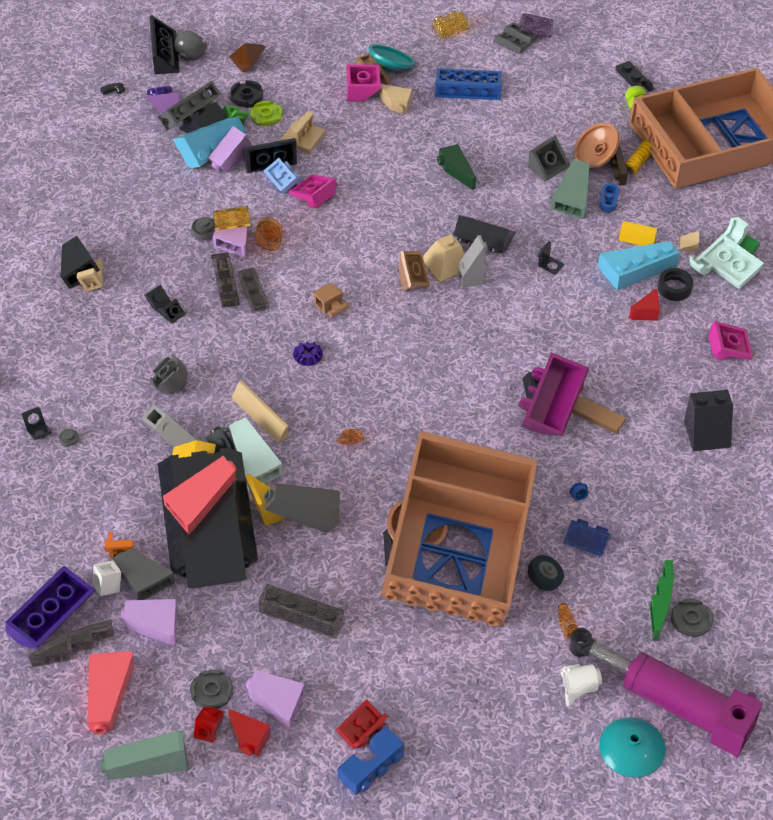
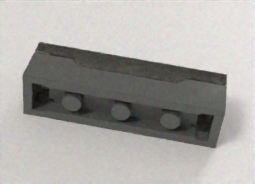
(189, 105)

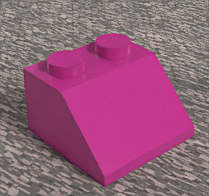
(362, 81)

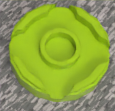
(266, 113)

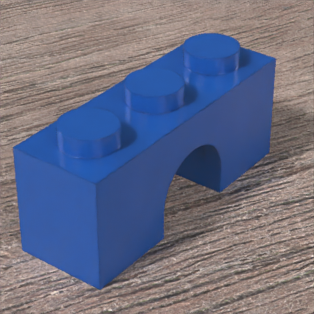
(359, 774)

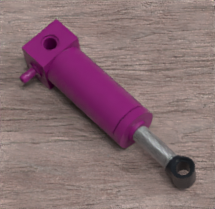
(724, 717)

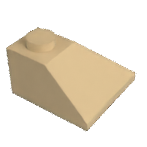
(443, 258)

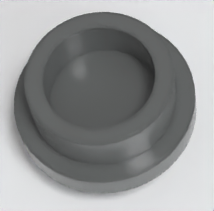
(68, 437)

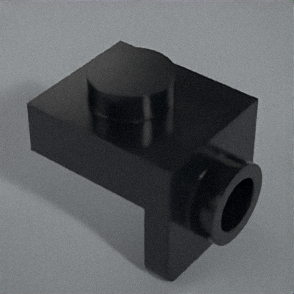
(220, 438)

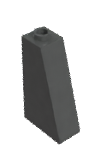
(305, 505)

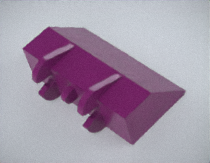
(554, 396)

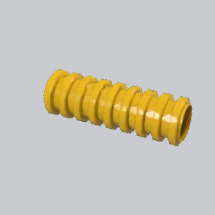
(639, 156)

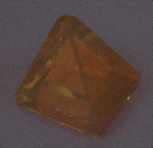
(353, 436)

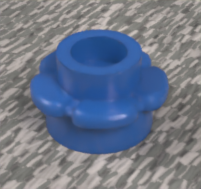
(579, 489)

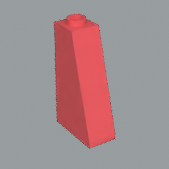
(199, 494)
(107, 686)

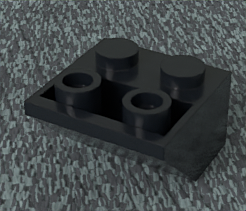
(203, 117)

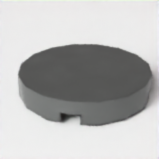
(692, 618)
(213, 695)

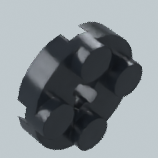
(241, 98)

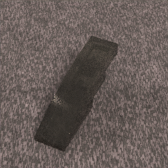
(225, 280)
(63, 647)

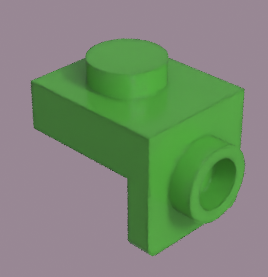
(232, 111)

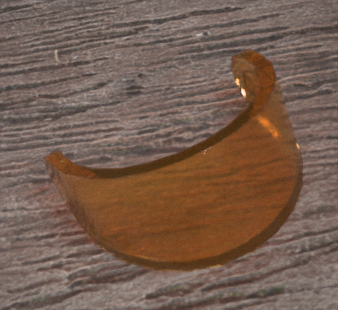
(566, 620)

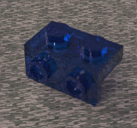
(586, 537)

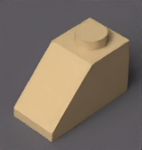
(396, 98)

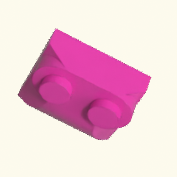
(315, 190)
(729, 342)

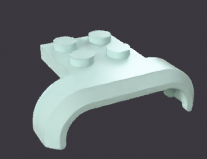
(728, 257)

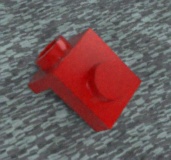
(207, 723)

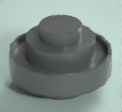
(203, 228)

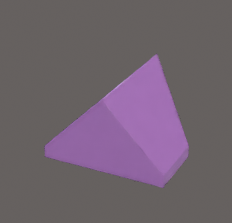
(164, 101)

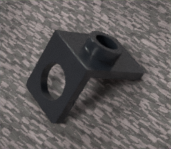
(544, 259)
(39, 429)

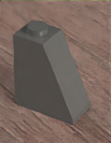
(143, 574)

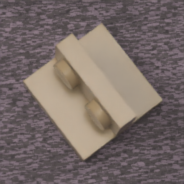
(305, 133)

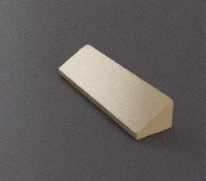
(260, 412)

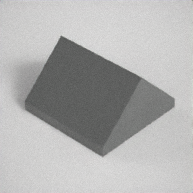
(548, 159)

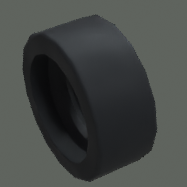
(675, 294)

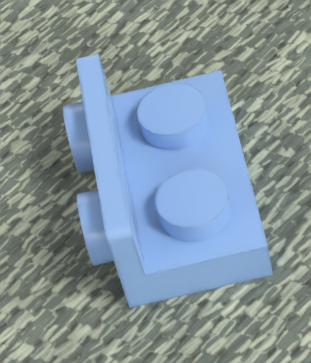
(282, 176)

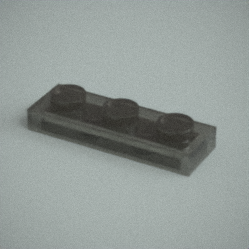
(253, 290)

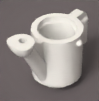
(580, 680)

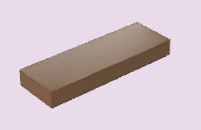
(598, 415)

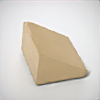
(689, 242)

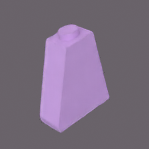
(229, 150)
(232, 240)
(152, 618)
(276, 696)

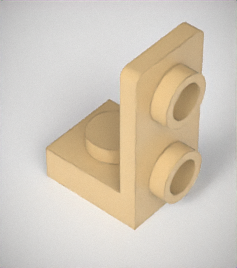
(90, 278)

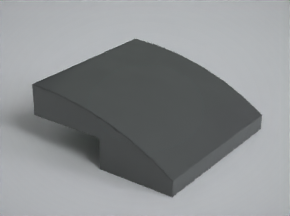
(514, 39)

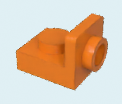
(116, 547)

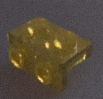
(450, 24)
(231, 218)

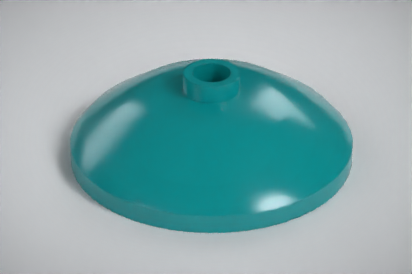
(390, 57)
(631, 757)

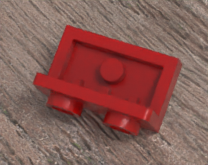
(361, 724)

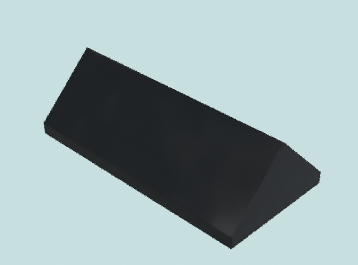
(163, 49)

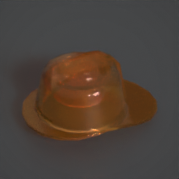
(269, 234)

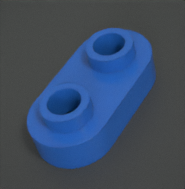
(609, 197)

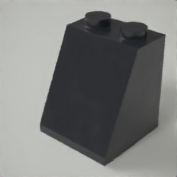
(709, 420)

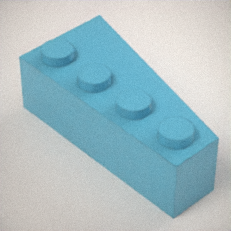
(199, 144)
(637, 263)

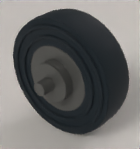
(545, 572)

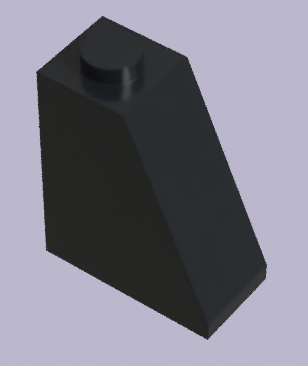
(73, 260)

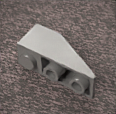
(471, 267)
(166, 427)

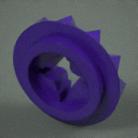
(160, 90)
(305, 358)

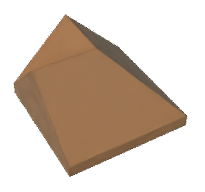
(412, 270)

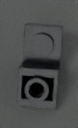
(160, 302)

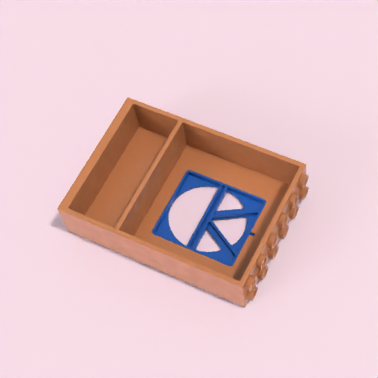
(677, 121)
(467, 488)

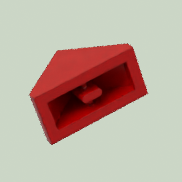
(646, 308)

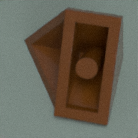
(247, 55)

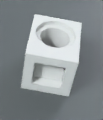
(106, 578)

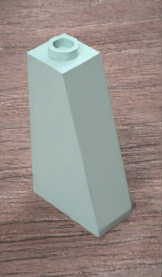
(257, 456)

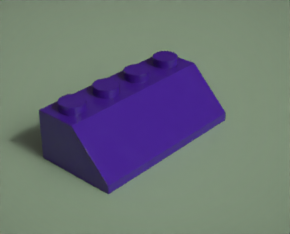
(48, 609)

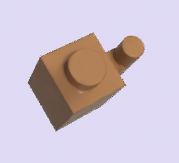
(330, 300)

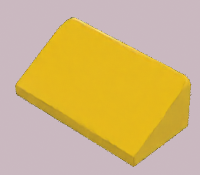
(637, 233)

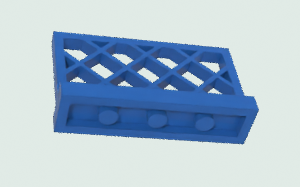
(468, 89)

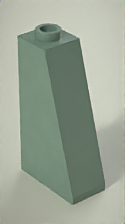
(572, 191)
(146, 757)

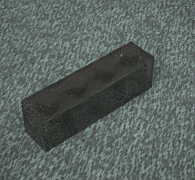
(301, 611)

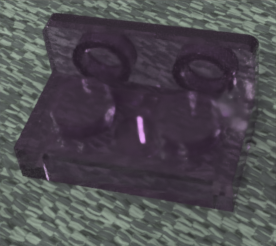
(536, 25)

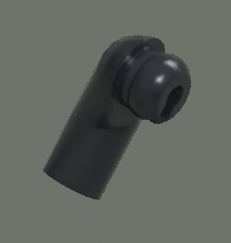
(113, 87)

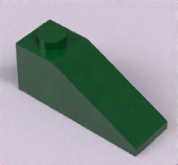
(456, 165)

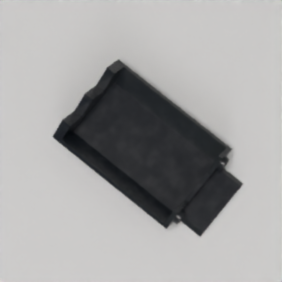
(224, 538)

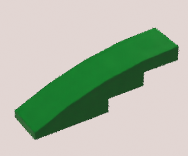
(660, 603)

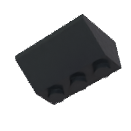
(263, 155)
(495, 236)

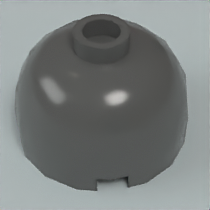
(189, 45)
(169, 375)

